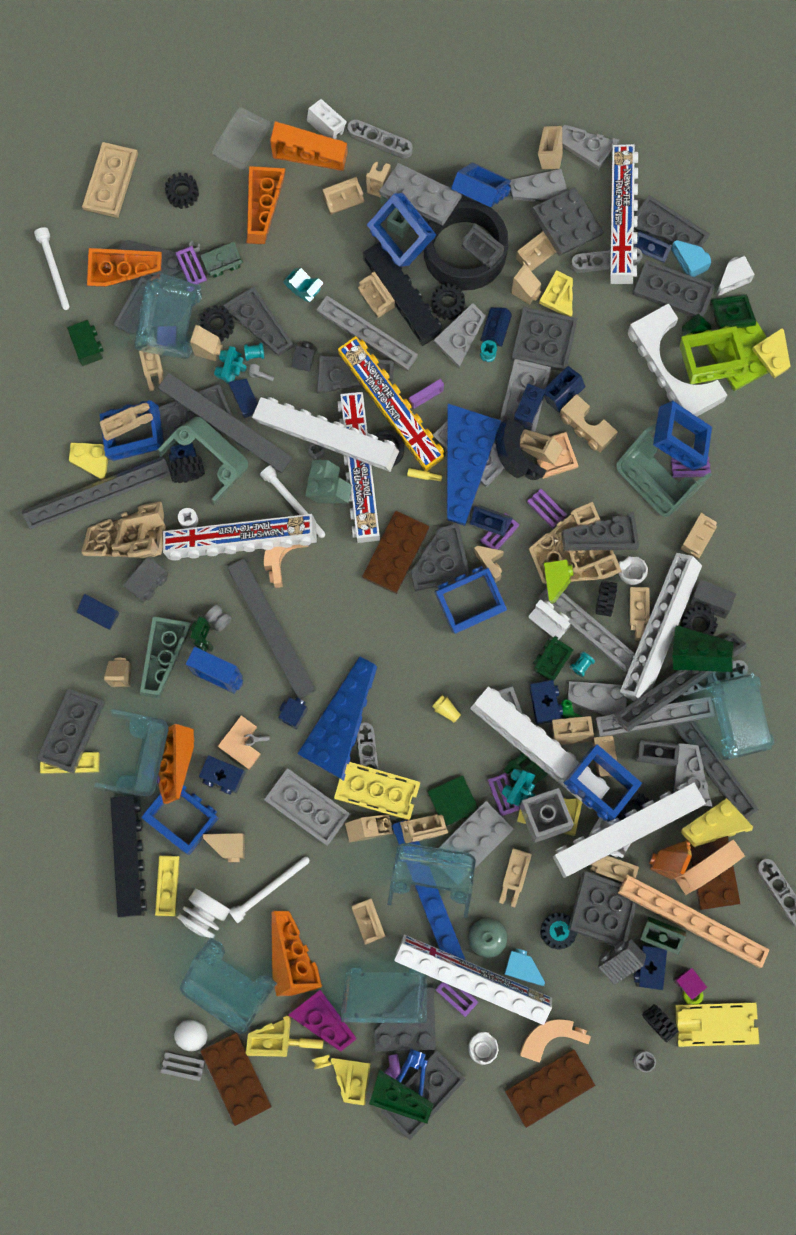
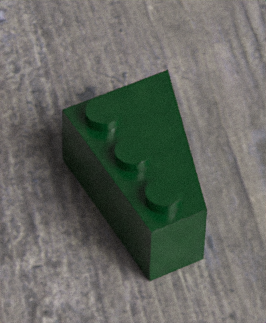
(701, 651)

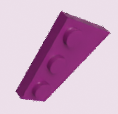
(324, 1021)

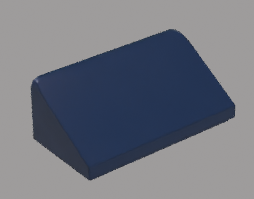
(653, 246)
(496, 325)
(244, 397)
(490, 520)
(97, 612)

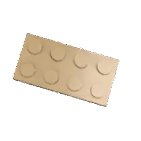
(110, 180)

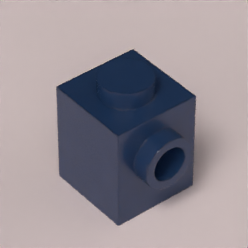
(181, 451)
(292, 712)

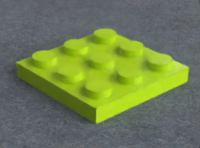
(725, 352)

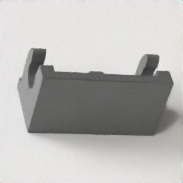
(483, 246)
(713, 597)

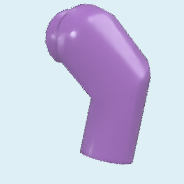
(394, 1068)

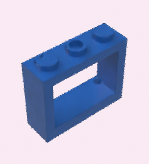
(481, 184)
(416, 221)
(665, 441)
(139, 447)
(479, 617)
(215, 670)
(614, 769)
(149, 817)

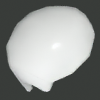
(633, 570)
(190, 1035)
(483, 1048)

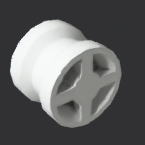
(188, 522)

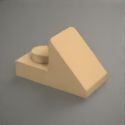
(487, 557)

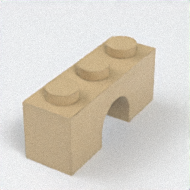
(597, 436)

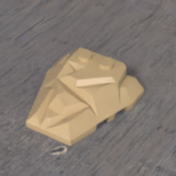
(132, 536)
(585, 563)

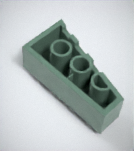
(163, 649)

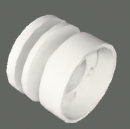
(203, 914)

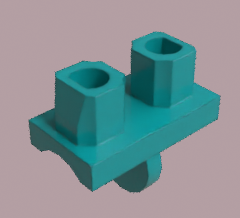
(232, 365)
(522, 788)

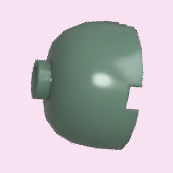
(487, 937)

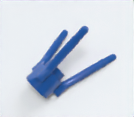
(414, 1060)

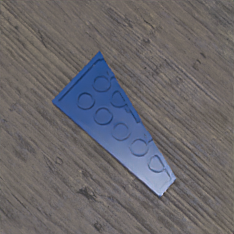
(468, 449)
(339, 725)

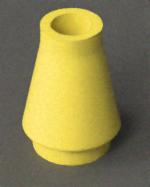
(446, 708)

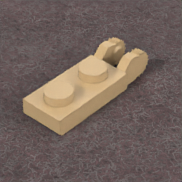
(151, 367)
(125, 421)
(515, 875)

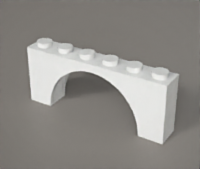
(647, 335)

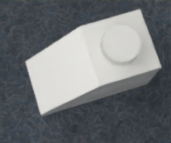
(735, 275)

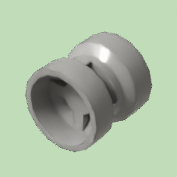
(217, 618)
(644, 1061)

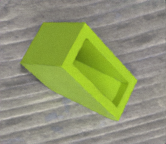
(557, 578)

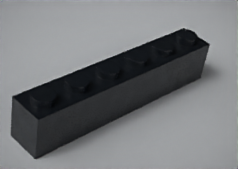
(406, 298)
(128, 856)

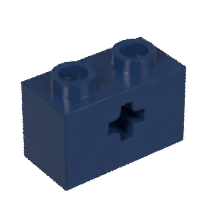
(563, 388)
(529, 406)
(545, 690)
(233, 774)
(655, 979)

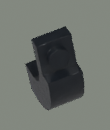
(510, 452)

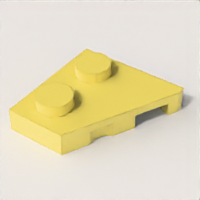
(559, 294)
(774, 353)
(89, 458)
(270, 1040)
(352, 1079)

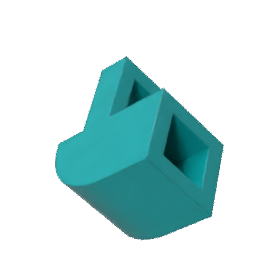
(302, 284)

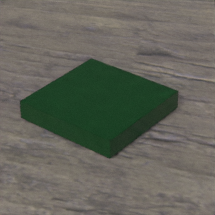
(733, 312)
(453, 800)

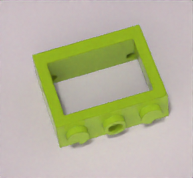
(714, 371)

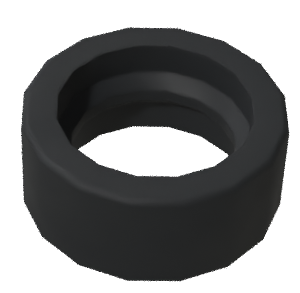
(388, 434)

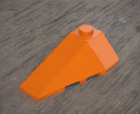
(116, 266)
(175, 761)
(672, 860)
(290, 961)

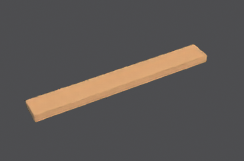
(693, 921)

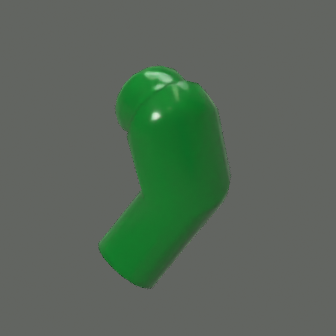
(568, 711)

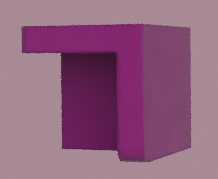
(690, 983)

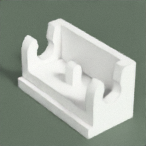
(325, 120)

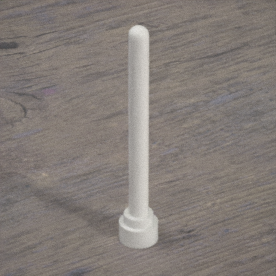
(43, 235)
(269, 475)
(239, 911)

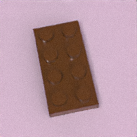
(395, 552)
(722, 889)
(236, 1079)
(549, 1088)

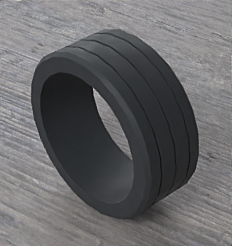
(475, 278)

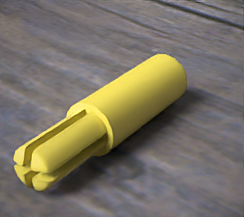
(423, 475)
(306, 1043)

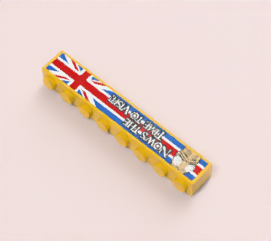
(391, 404)

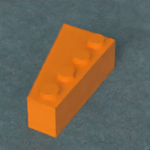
(307, 147)
(263, 195)

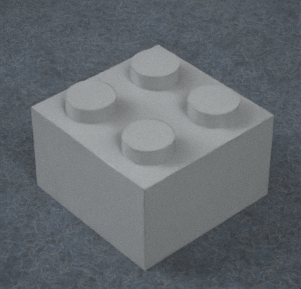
(546, 815)

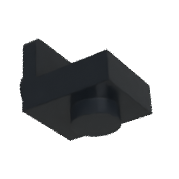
(304, 356)

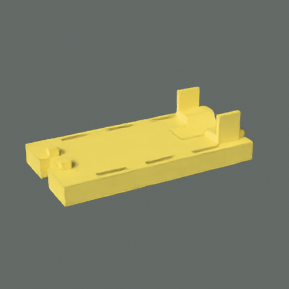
(377, 791)
(716, 1024)

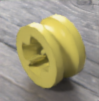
(321, 1062)

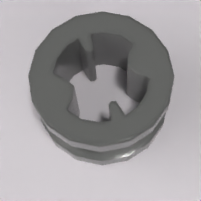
(319, 455)

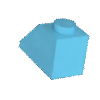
(691, 258)
(523, 968)

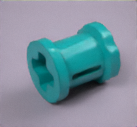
(490, 346)
(254, 351)
(582, 664)

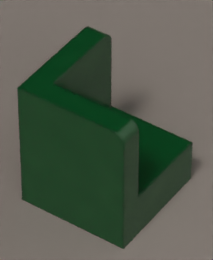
(696, 325)

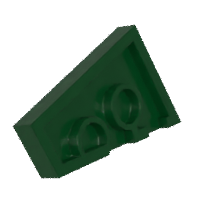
(399, 1099)

